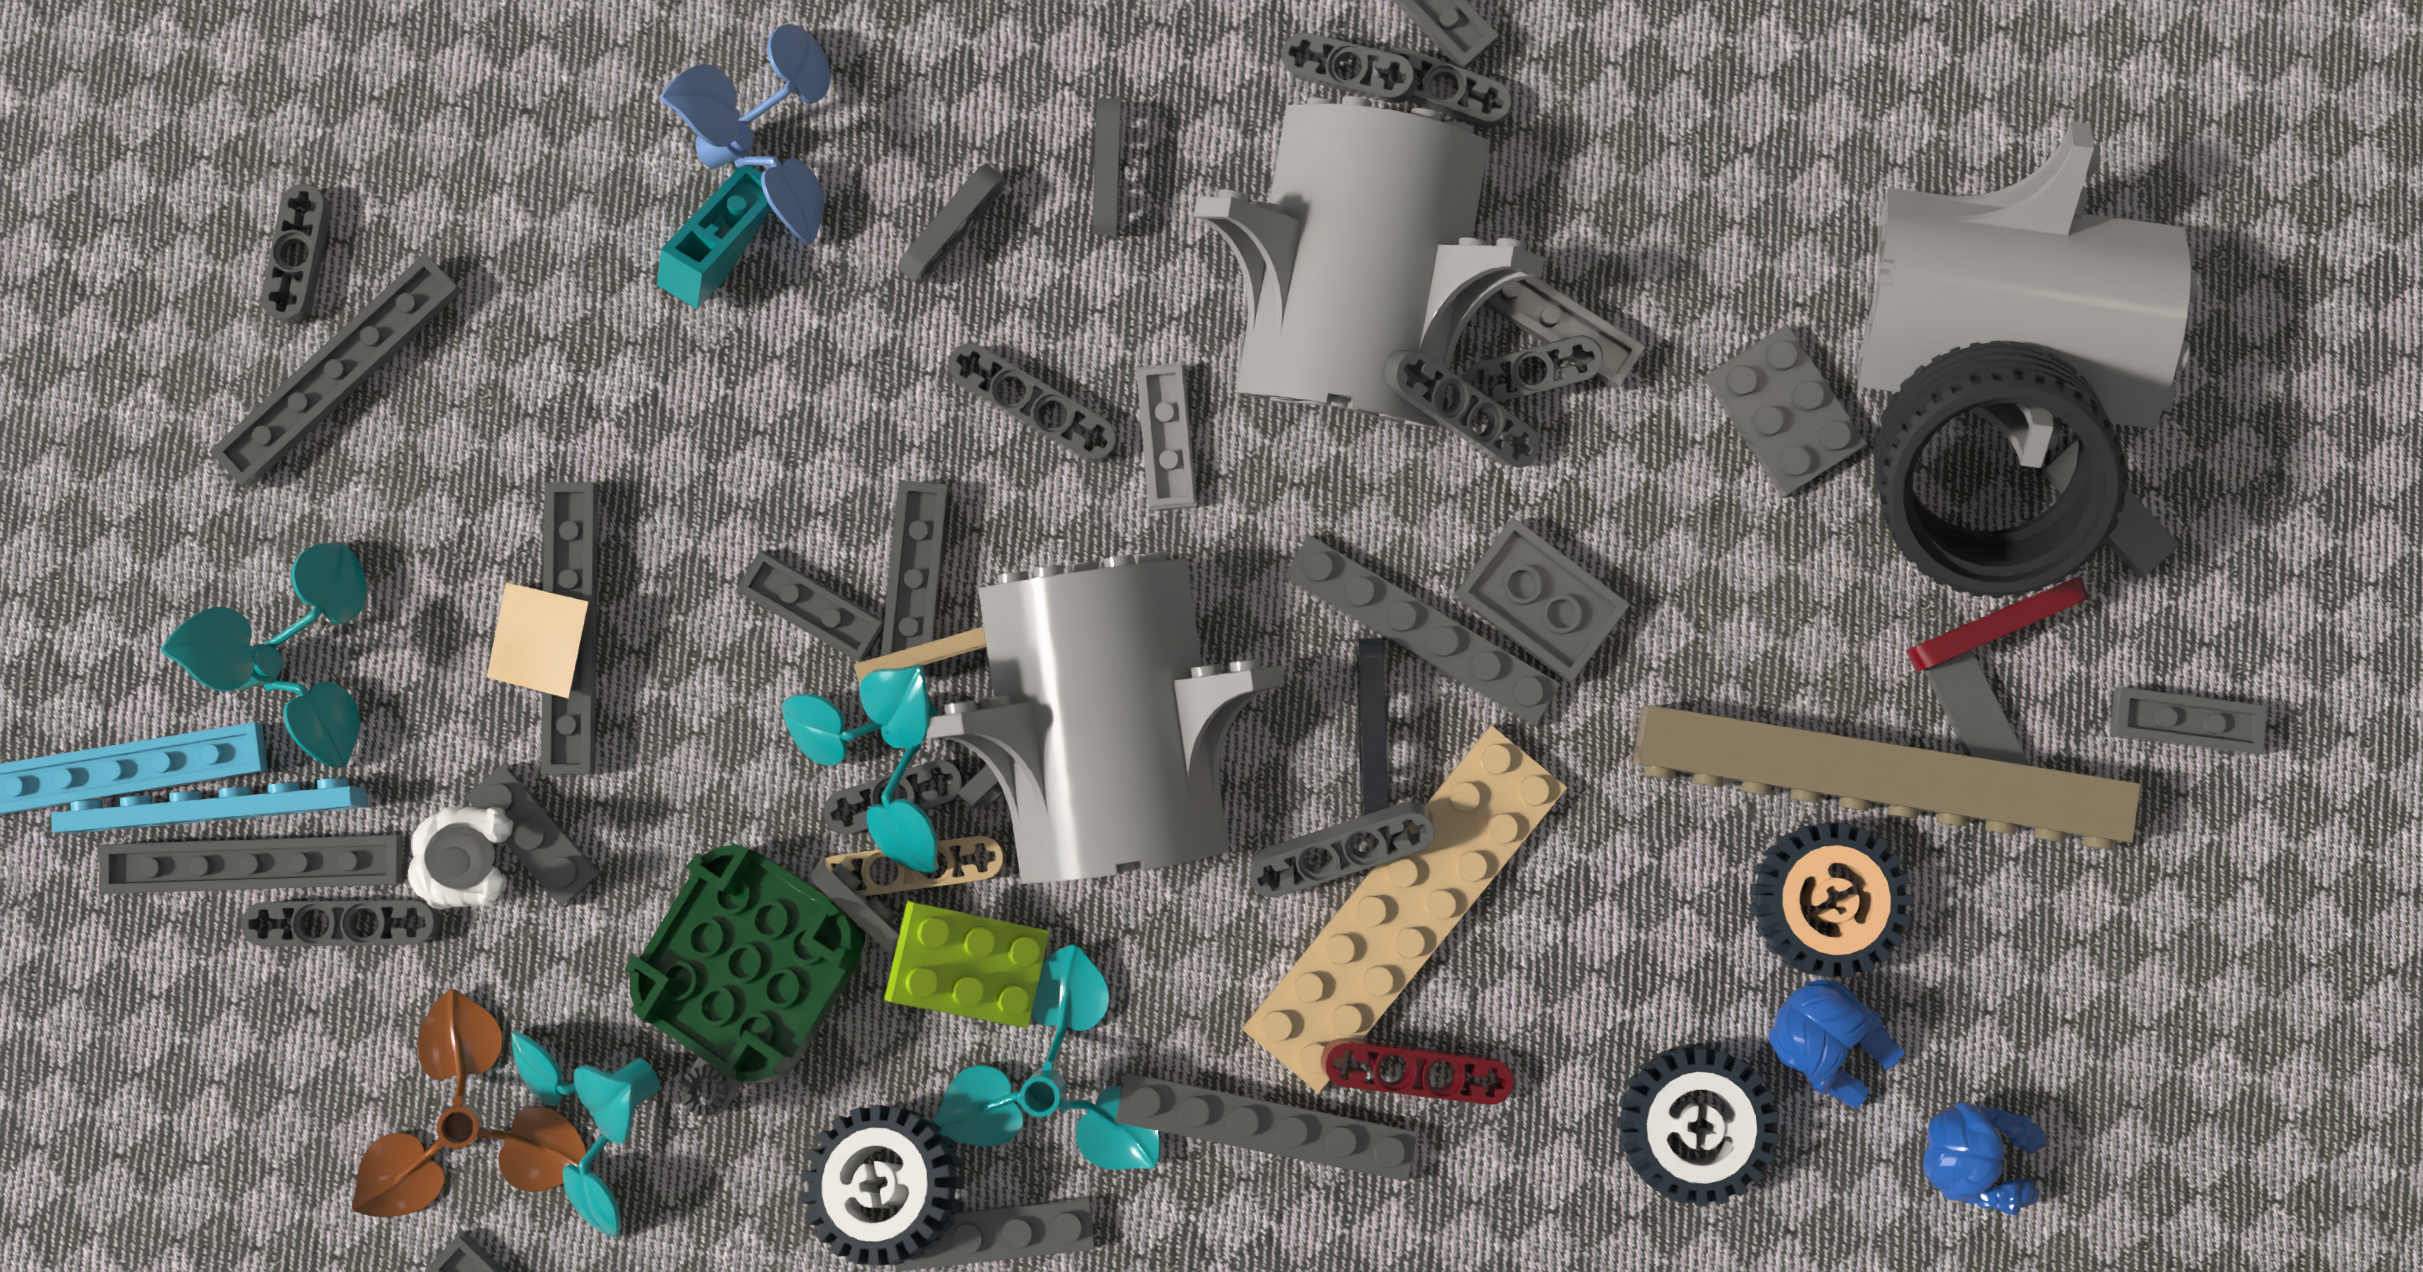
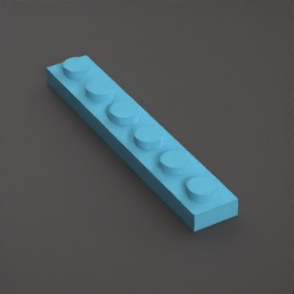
(132, 767)
(190, 808)

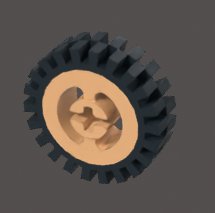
(1853, 942)

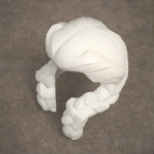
(457, 856)

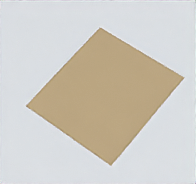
(537, 639)

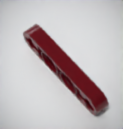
(1997, 624)
(1416, 1076)

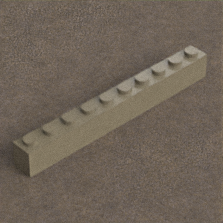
(1886, 775)

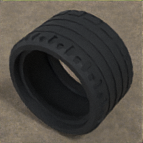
(2014, 557)

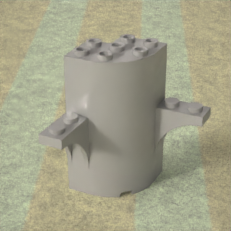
(1362, 254)
(2036, 274)
(1103, 717)

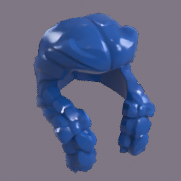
(1818, 1030)
(1968, 1154)

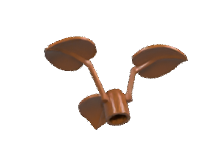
(400, 1175)

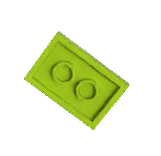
(966, 965)

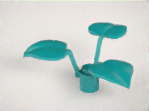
(219, 653)
(901, 708)
(610, 1102)
(981, 1102)

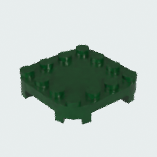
(745, 965)

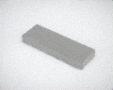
(1166, 437)

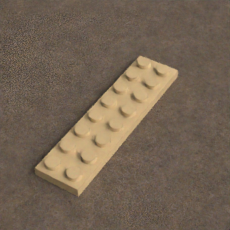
(1405, 908)

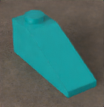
(713, 238)

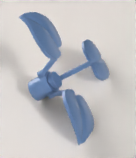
(707, 105)

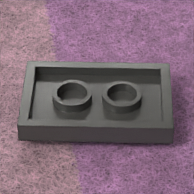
(1785, 410)
(1541, 600)

